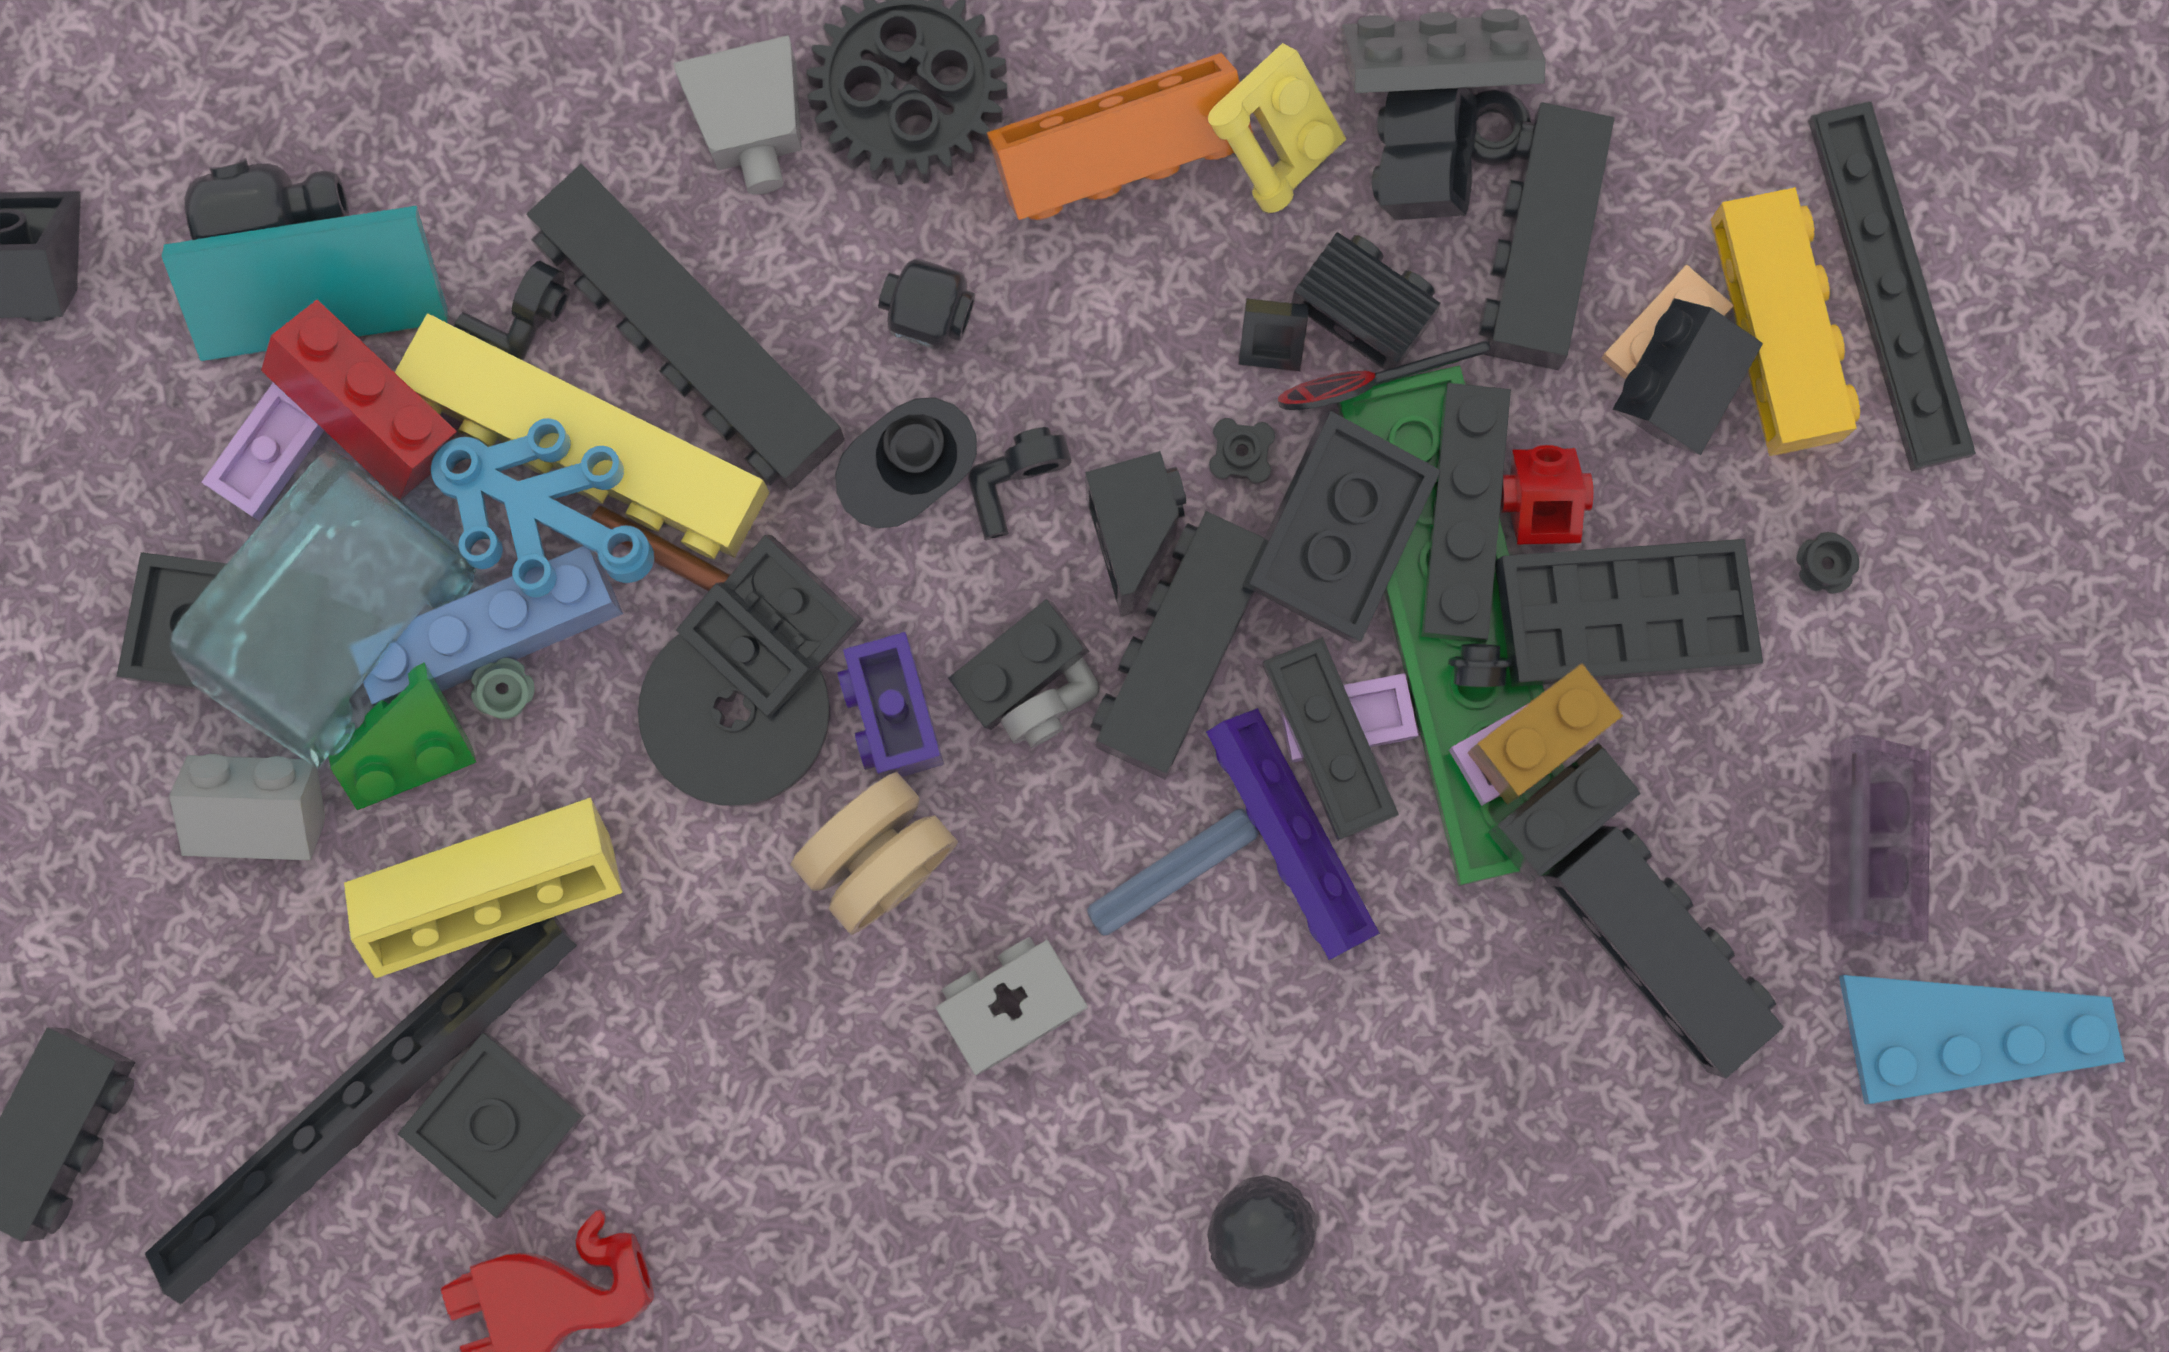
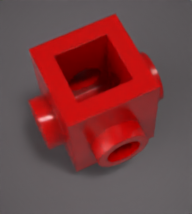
(1546, 495)

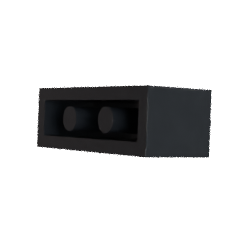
(54, 1128)

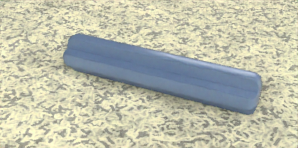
(1172, 872)

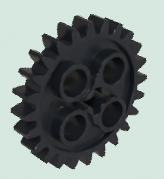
(874, 125)

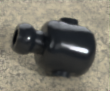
(258, 198)

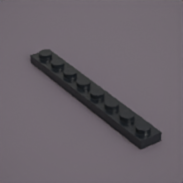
(354, 1106)

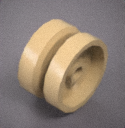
(867, 845)

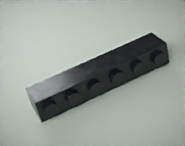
(685, 328)

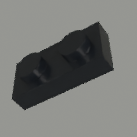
(1018, 664)

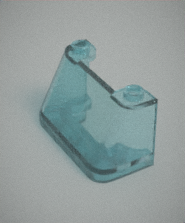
(316, 606)

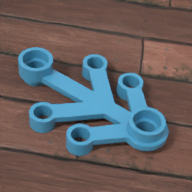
(533, 502)

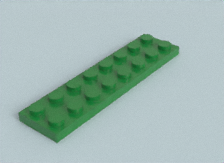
(1410, 417)

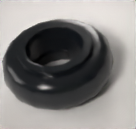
(1515, 111)

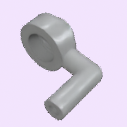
(1039, 716)

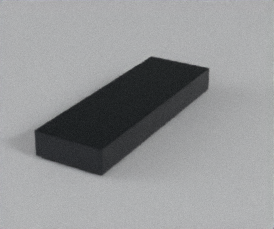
(1330, 739)

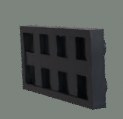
(1628, 611)

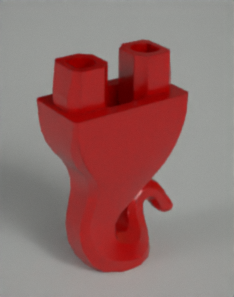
(540, 1302)

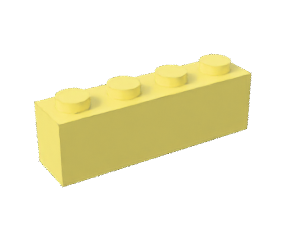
(481, 888)

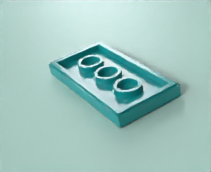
(247, 285)

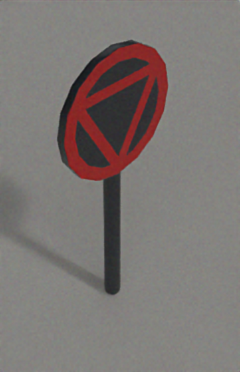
(1350, 384)

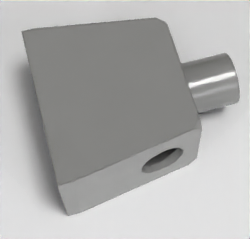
(746, 108)

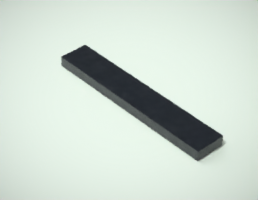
(1891, 286)

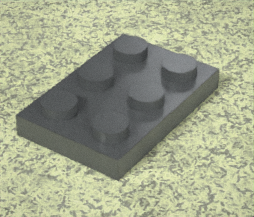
(1442, 52)

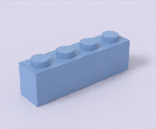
(497, 625)

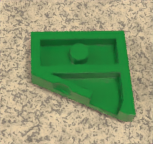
(403, 744)

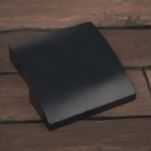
(769, 625)

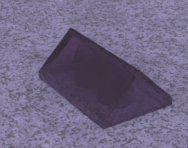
(1879, 840)

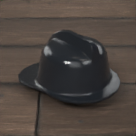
(905, 462)

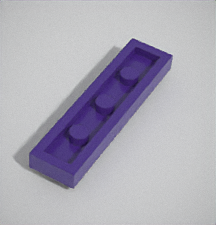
(1292, 833)

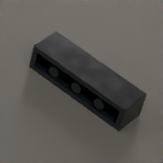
(1548, 235)
(1183, 647)
(1664, 950)

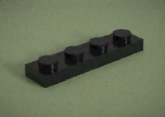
(1466, 513)

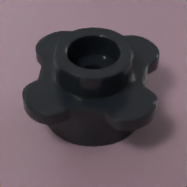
(1229, 463)

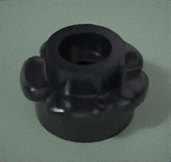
(1839, 551)
(1480, 666)

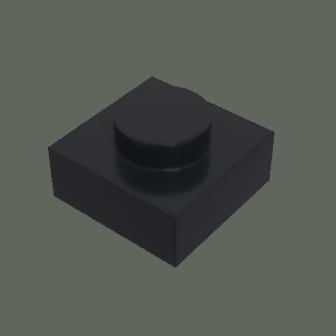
(1273, 334)

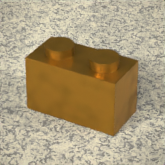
(1544, 733)

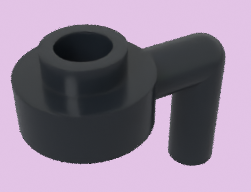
(536, 299)
(1033, 455)

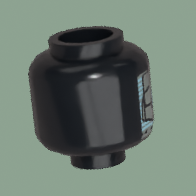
(927, 304)

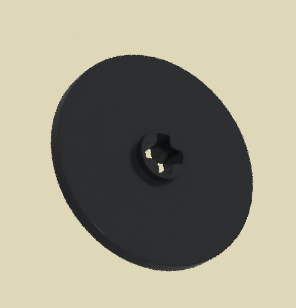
(720, 762)

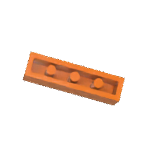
(1113, 138)

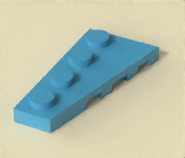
(1956, 1036)

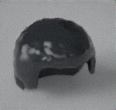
(1261, 1233)

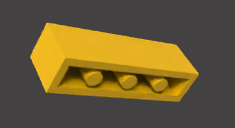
(1782, 304)

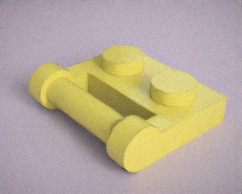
(1293, 119)

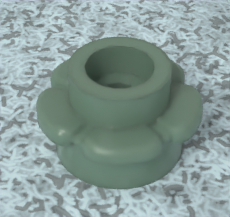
(505, 704)

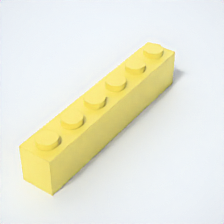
(662, 474)

